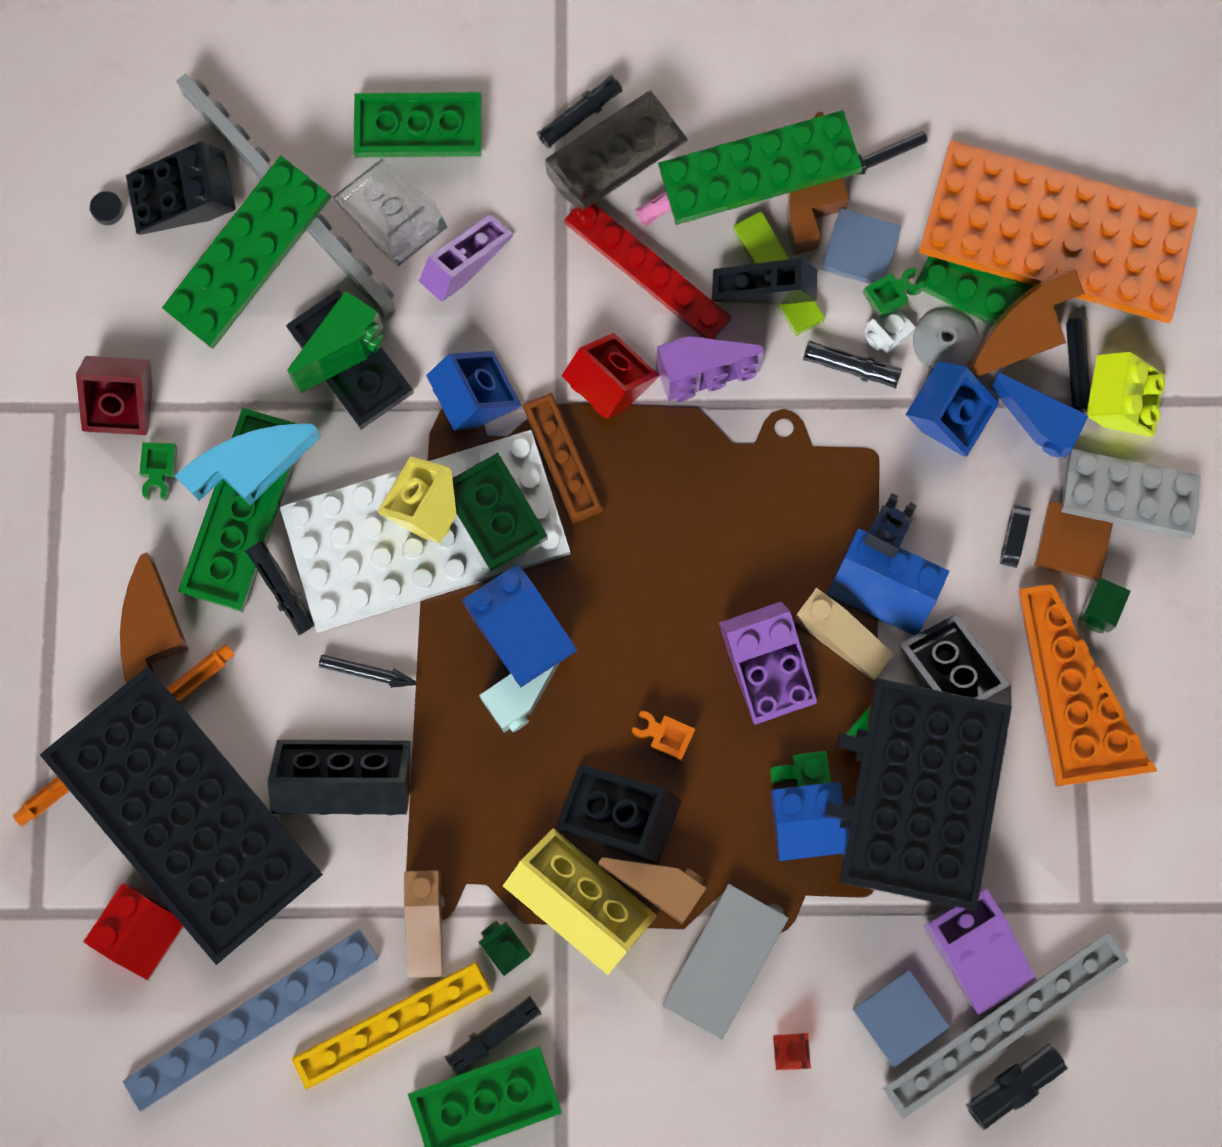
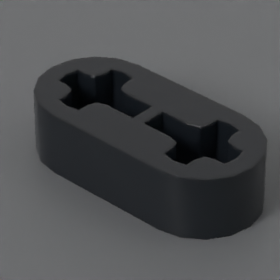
(1015, 536)

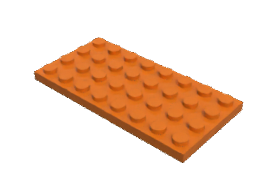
(1042, 220)

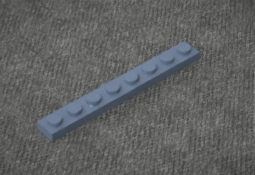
(250, 1020)

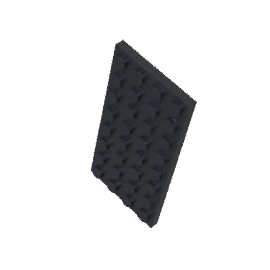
(181, 815)

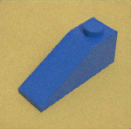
(1042, 417)

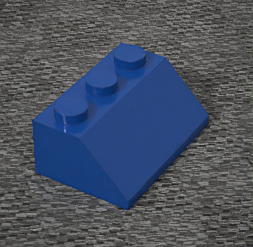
(887, 588)

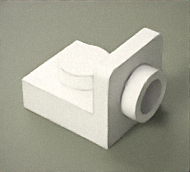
(888, 331)

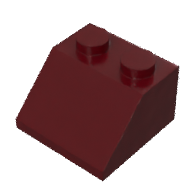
(114, 395)

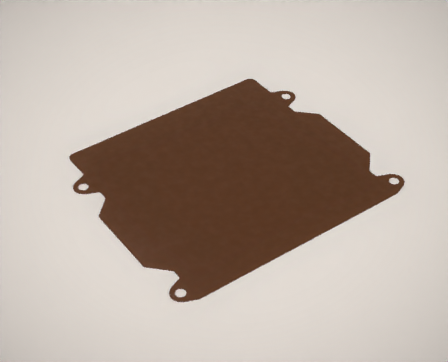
(681, 544)

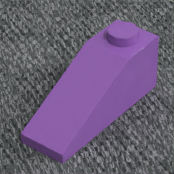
(463, 257)

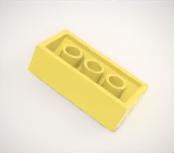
(579, 900)

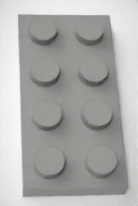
(1131, 493)

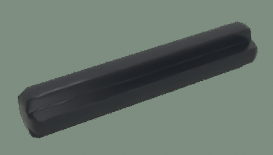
(1078, 363)

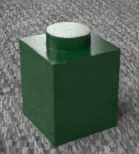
(1103, 606)

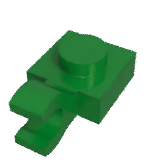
(805, 770)

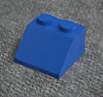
(472, 389)
(952, 407)
(800, 822)

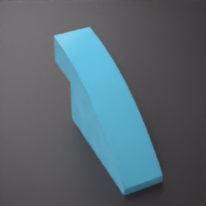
(249, 461)

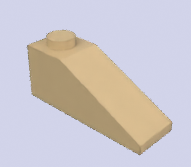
(843, 634)

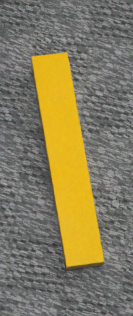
(391, 1025)

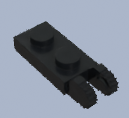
(890, 527)

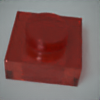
(792, 1051)

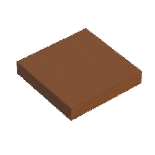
(1073, 543)

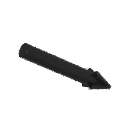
(892, 151)
(393, 678)

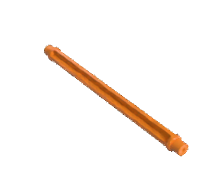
(179, 689)

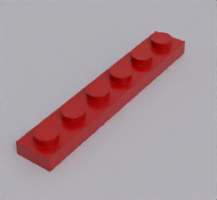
(648, 270)

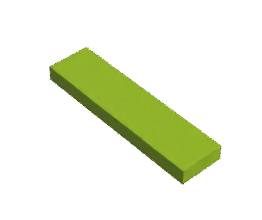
(764, 247)

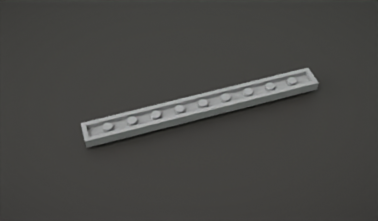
(258, 161)

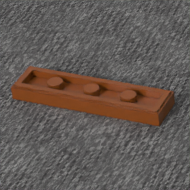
(562, 458)

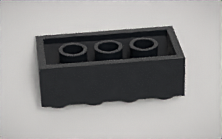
(340, 777)

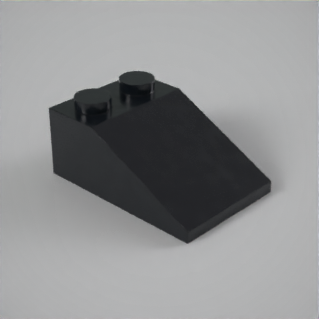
(955, 663)
(619, 813)

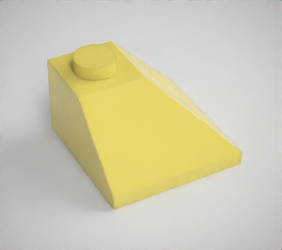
(422, 500)

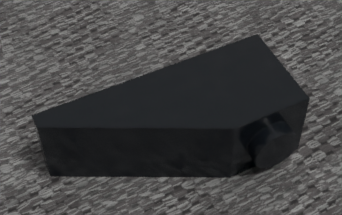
(766, 283)

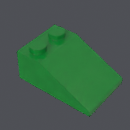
(339, 343)

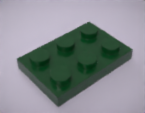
(496, 512)

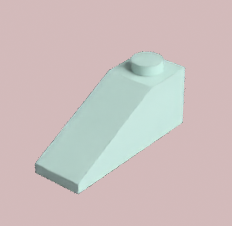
(513, 704)

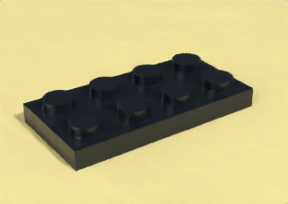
(365, 388)

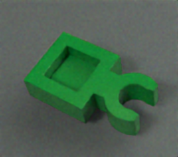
(891, 294)
(157, 463)

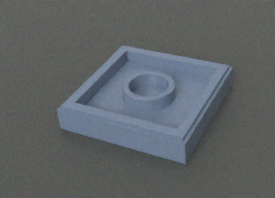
(860, 247)
(901, 1018)

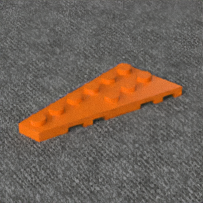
(1078, 709)

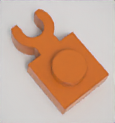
(669, 737)

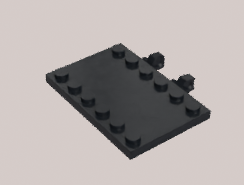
(922, 794)

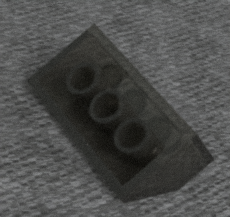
(614, 151)

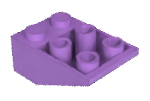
(703, 364)
(768, 662)
(981, 952)

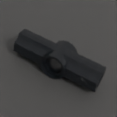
(1016, 1086)

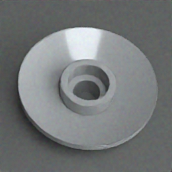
(932, 348)

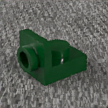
(503, 947)

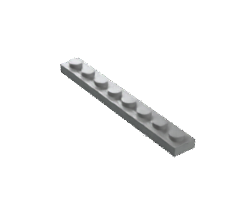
(1004, 1025)

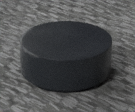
(106, 208)

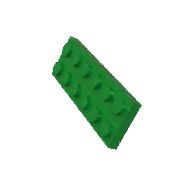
(759, 167)
(246, 251)
(218, 563)

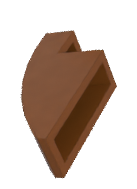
(810, 204)
(1027, 324)
(147, 621)

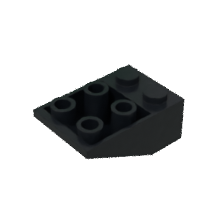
(181, 189)

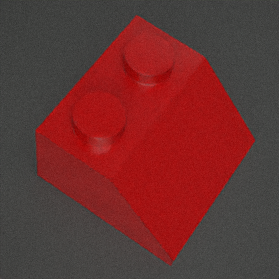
(609, 375)
(134, 931)

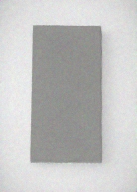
(725, 961)

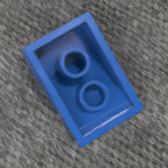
(519, 625)

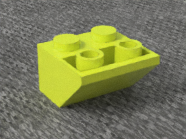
(1126, 394)

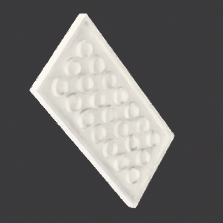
(367, 565)

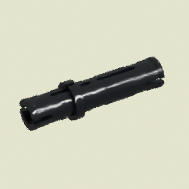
(589, 104)
(856, 365)
(275, 579)
(494, 1034)

